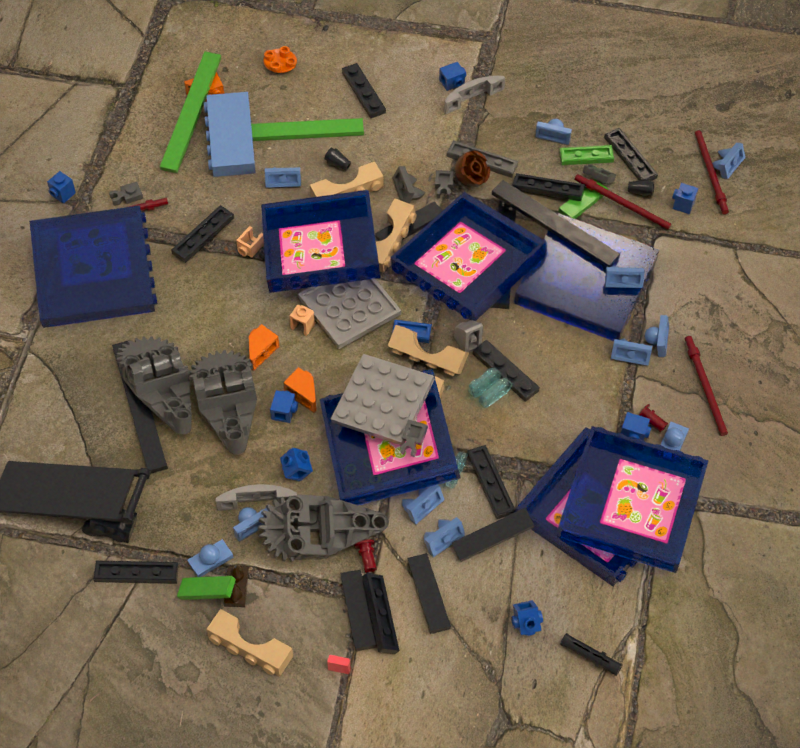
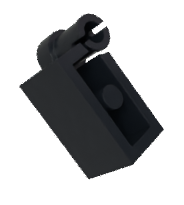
(116, 530)

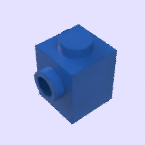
(452, 76)
(61, 187)
(684, 198)
(283, 406)
(636, 426)

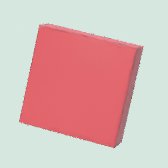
(339, 664)

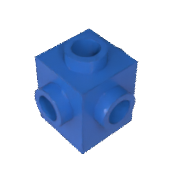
(296, 464)
(527, 618)

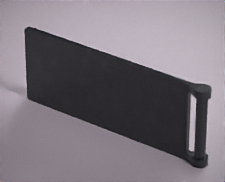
(70, 491)

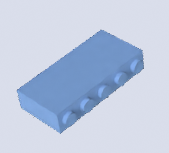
(229, 134)

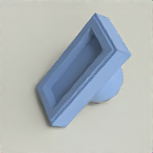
(553, 131)
(659, 336)
(674, 436)
(248, 523)
(210, 558)

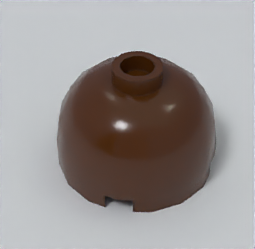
(472, 169)

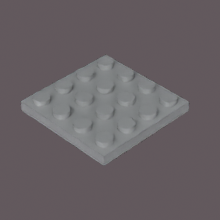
(350, 309)
(382, 398)

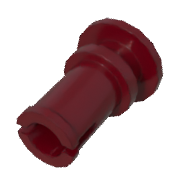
(657, 422)
(366, 552)

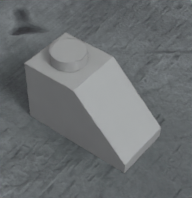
(468, 335)

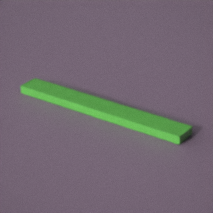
(190, 112)
(307, 129)

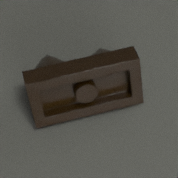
(239, 591)

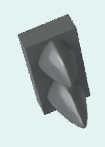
(403, 183)

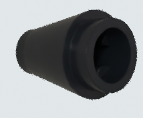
(337, 159)
(641, 187)

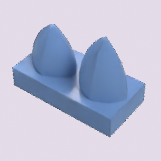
(731, 160)
(282, 177)
(624, 277)
(631, 352)
(427, 500)
(441, 539)

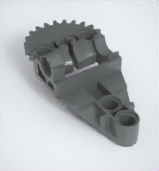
(165, 395)
(229, 413)
(336, 526)

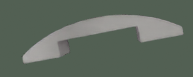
(487, 84)
(259, 492)

